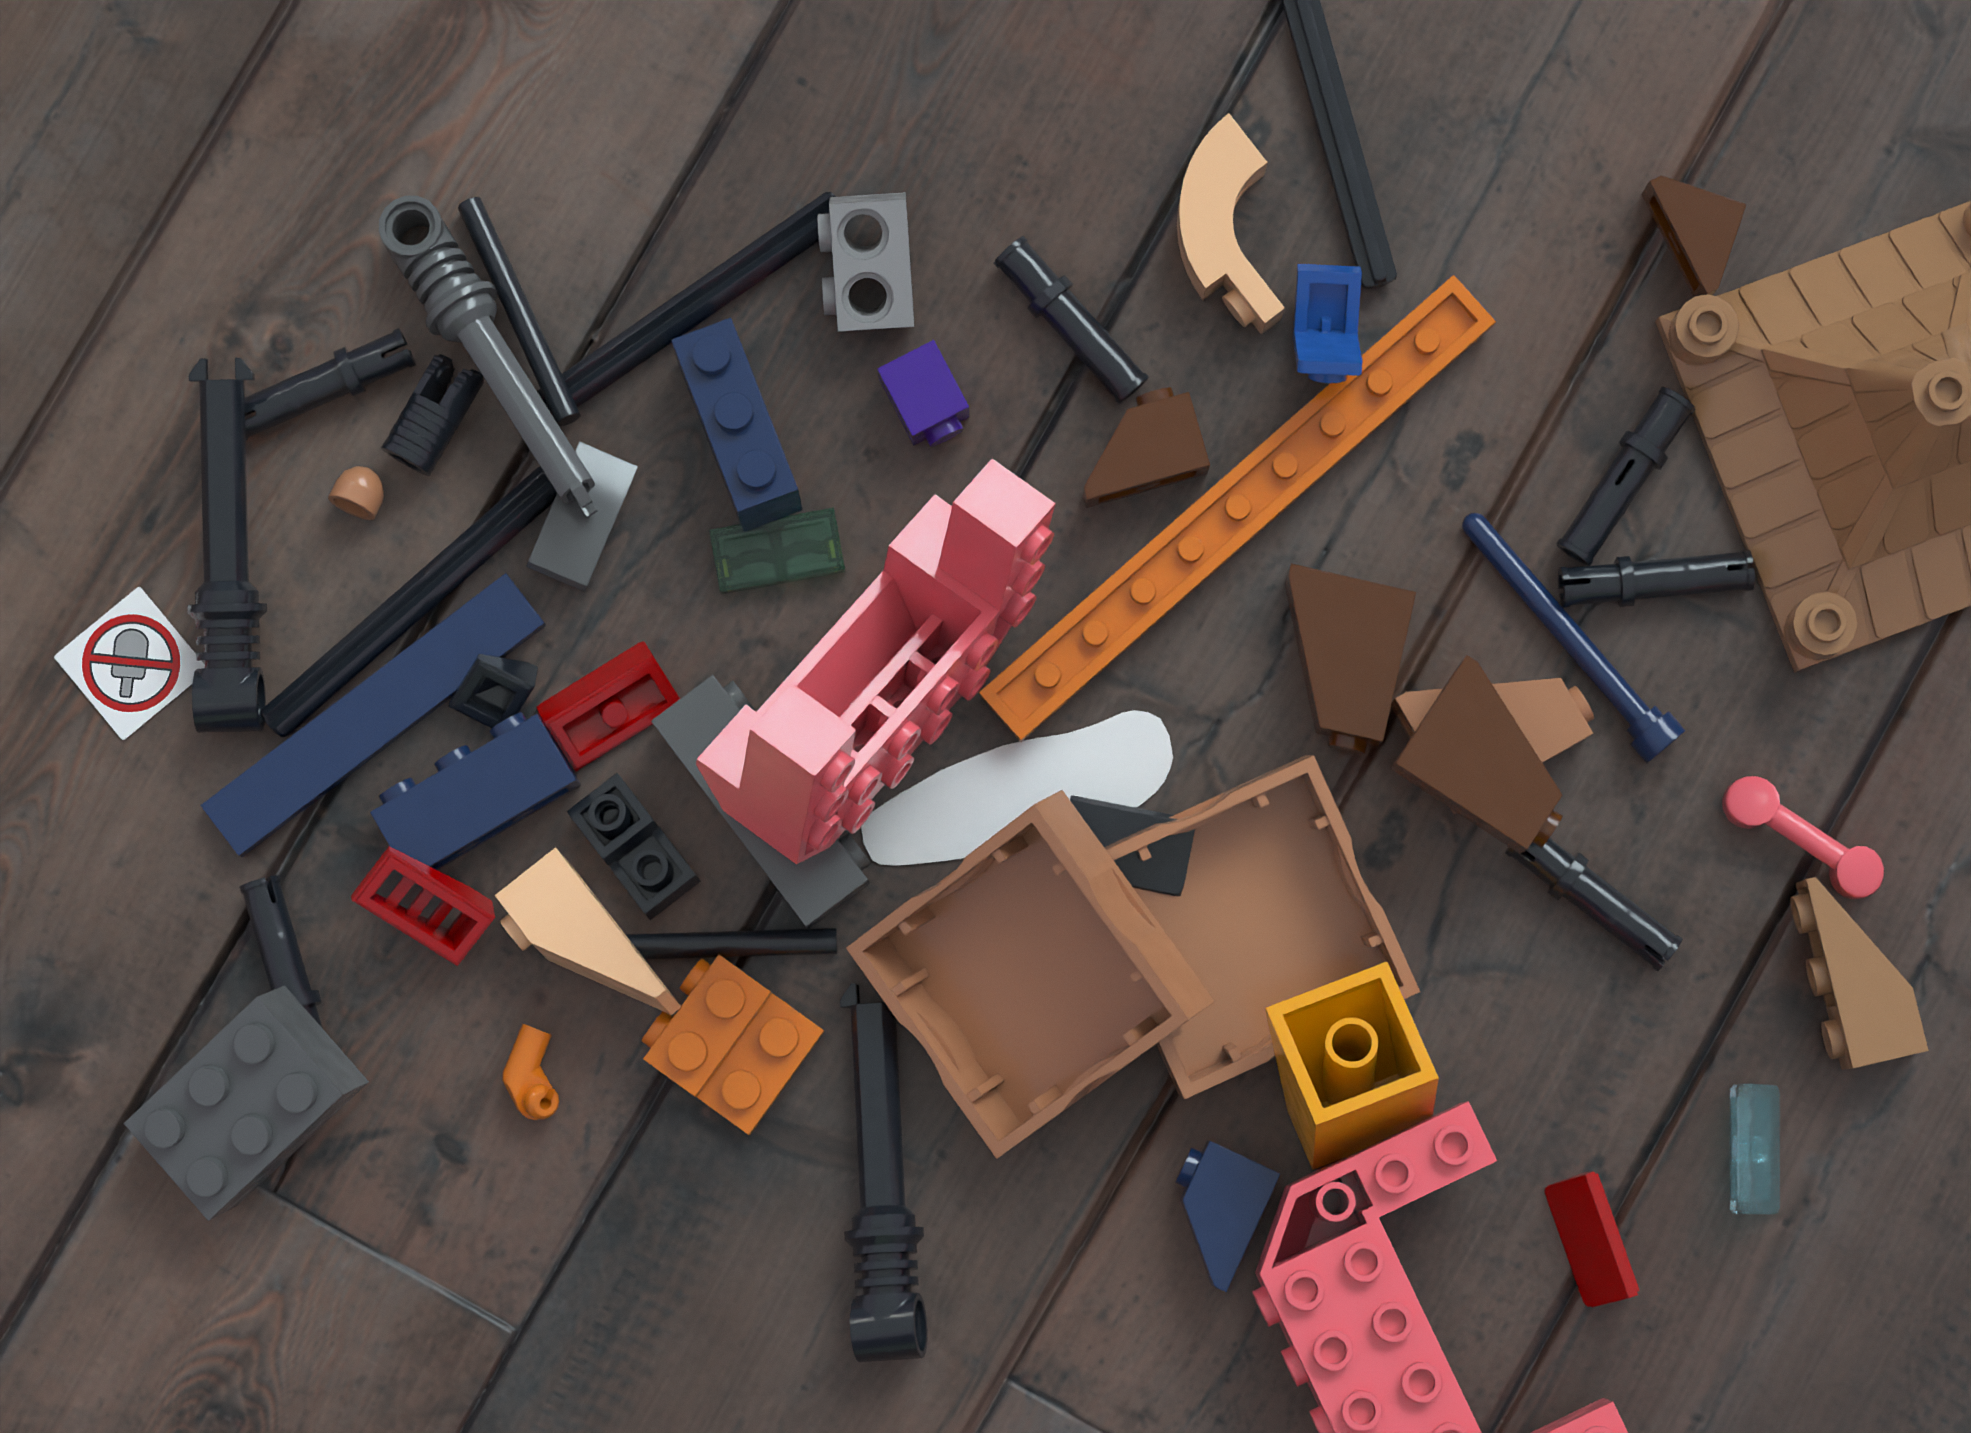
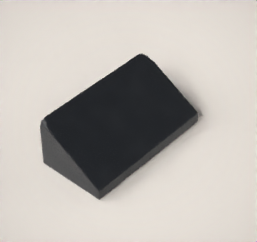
(1169, 856)

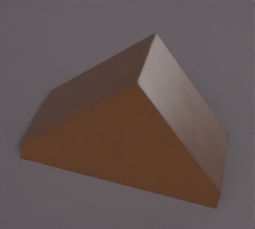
(1696, 229)

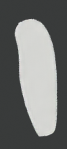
(972, 800)

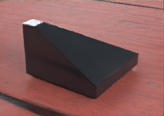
(494, 689)

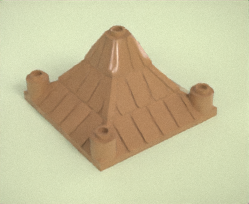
(1844, 431)

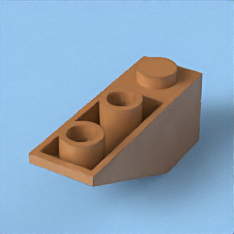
(1865, 996)

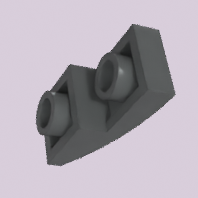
(570, 540)

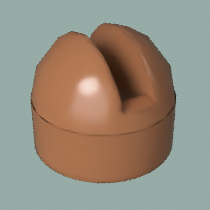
(358, 492)

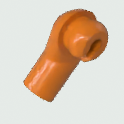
(526, 1079)

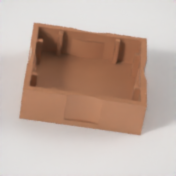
(1262, 915)
(1030, 973)

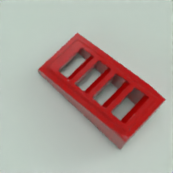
(450, 943)

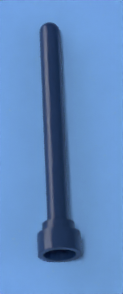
(1648, 727)

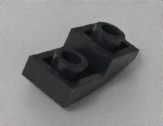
(633, 846)

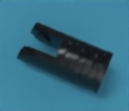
(426, 424)

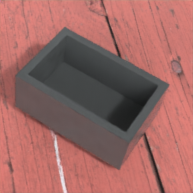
(246, 1102)

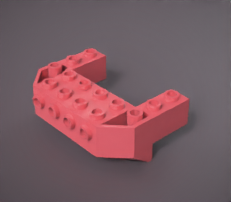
(885, 669)
(1349, 1302)

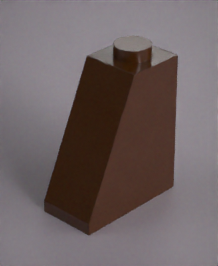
(1349, 651)
(1481, 762)

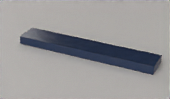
(370, 716)

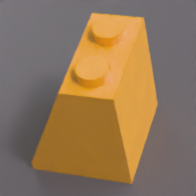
(1351, 1064)

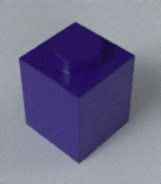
(925, 395)

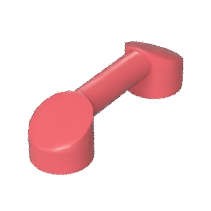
(1755, 802)

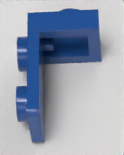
(1327, 322)

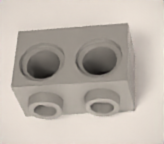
(884, 261)

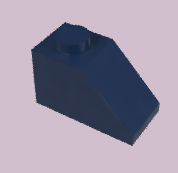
(1223, 1206)

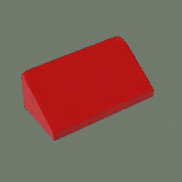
(608, 705)
(1591, 1239)

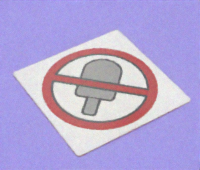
(130, 663)

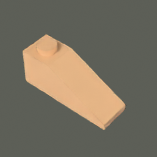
(573, 929)

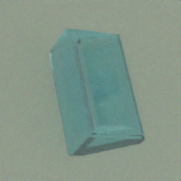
(1754, 1149)

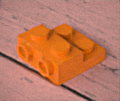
(730, 1042)

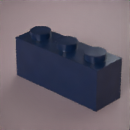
(737, 424)
(476, 793)

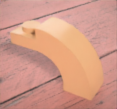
(1212, 186)

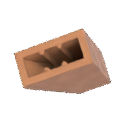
(1543, 709)

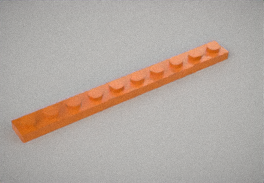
(1236, 509)

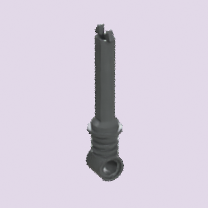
(464, 312)

